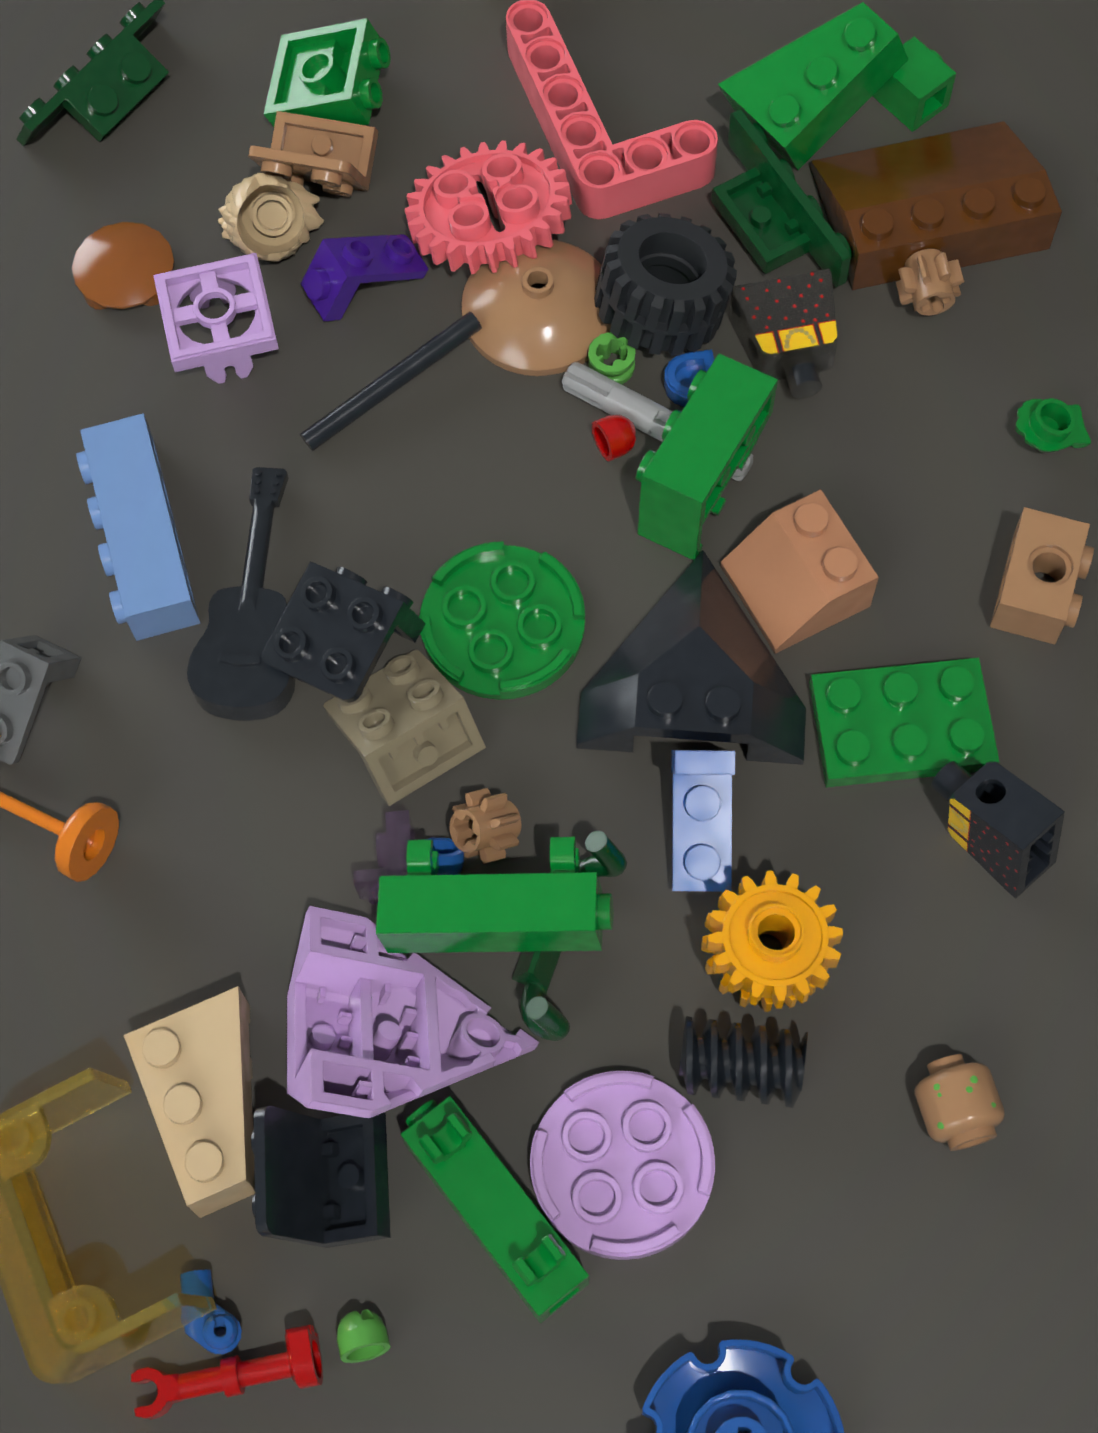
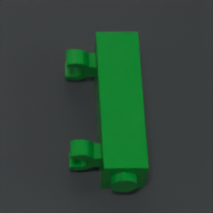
(492, 910)
(494, 1207)

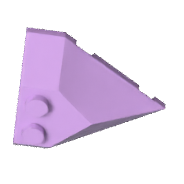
(380, 1025)

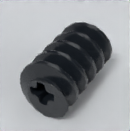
(742, 1062)

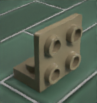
(407, 726)

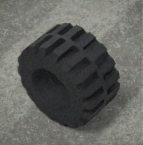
(664, 284)

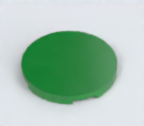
(502, 620)

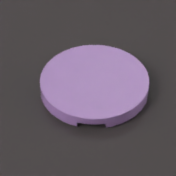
(622, 1165)

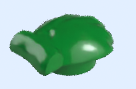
(1051, 425)

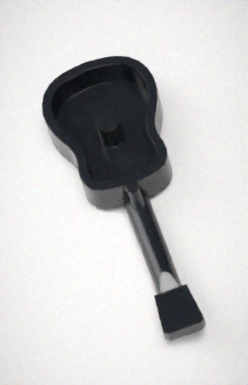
(227, 661)

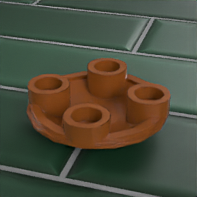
(118, 265)

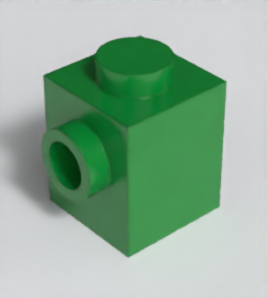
(919, 87)

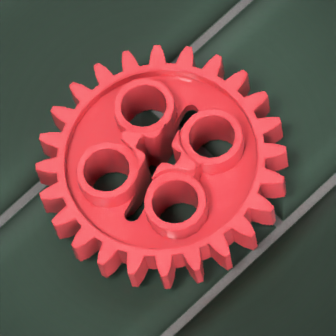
(453, 219)

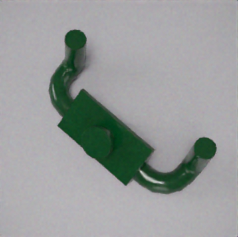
(537, 967)

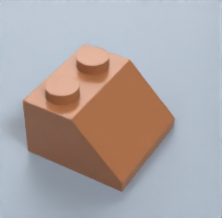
(800, 572)

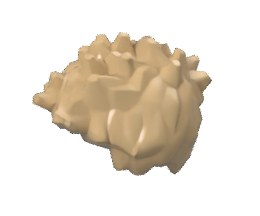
(269, 216)

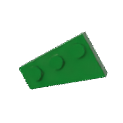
(817, 81)
(702, 453)

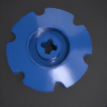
(741, 1391)

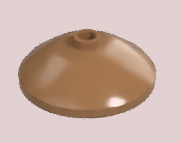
(532, 327)

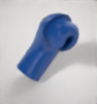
(216, 1331)

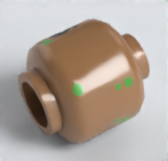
(959, 1102)

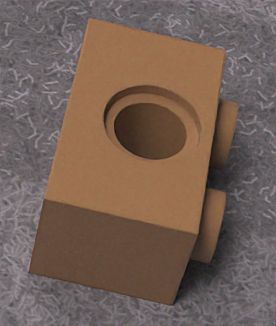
(1047, 546)

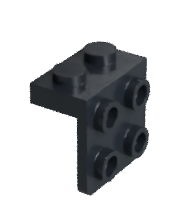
(338, 630)
(320, 1178)

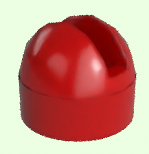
(614, 436)

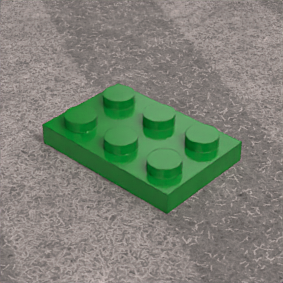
(902, 721)

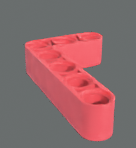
(601, 175)

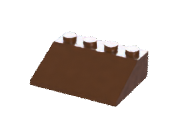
(953, 192)

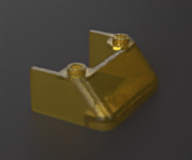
(61, 1325)

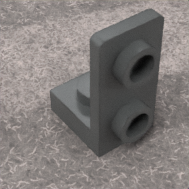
(25, 671)

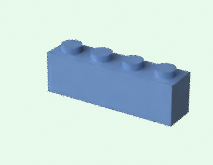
(138, 528)

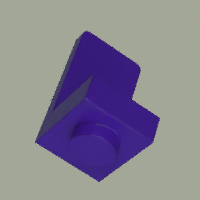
(348, 261)

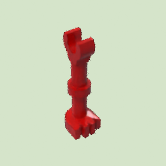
(300, 1362)

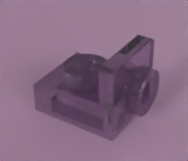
(391, 853)

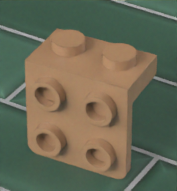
(319, 152)

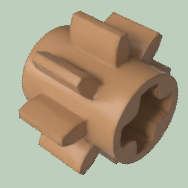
(930, 282)
(485, 825)

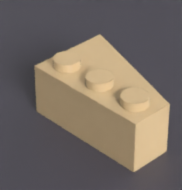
(201, 1097)

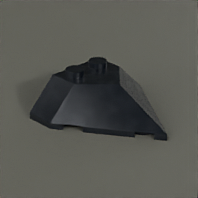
(695, 676)

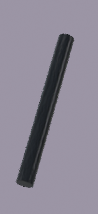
(391, 381)

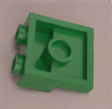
(329, 73)

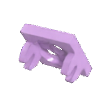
(209, 282)

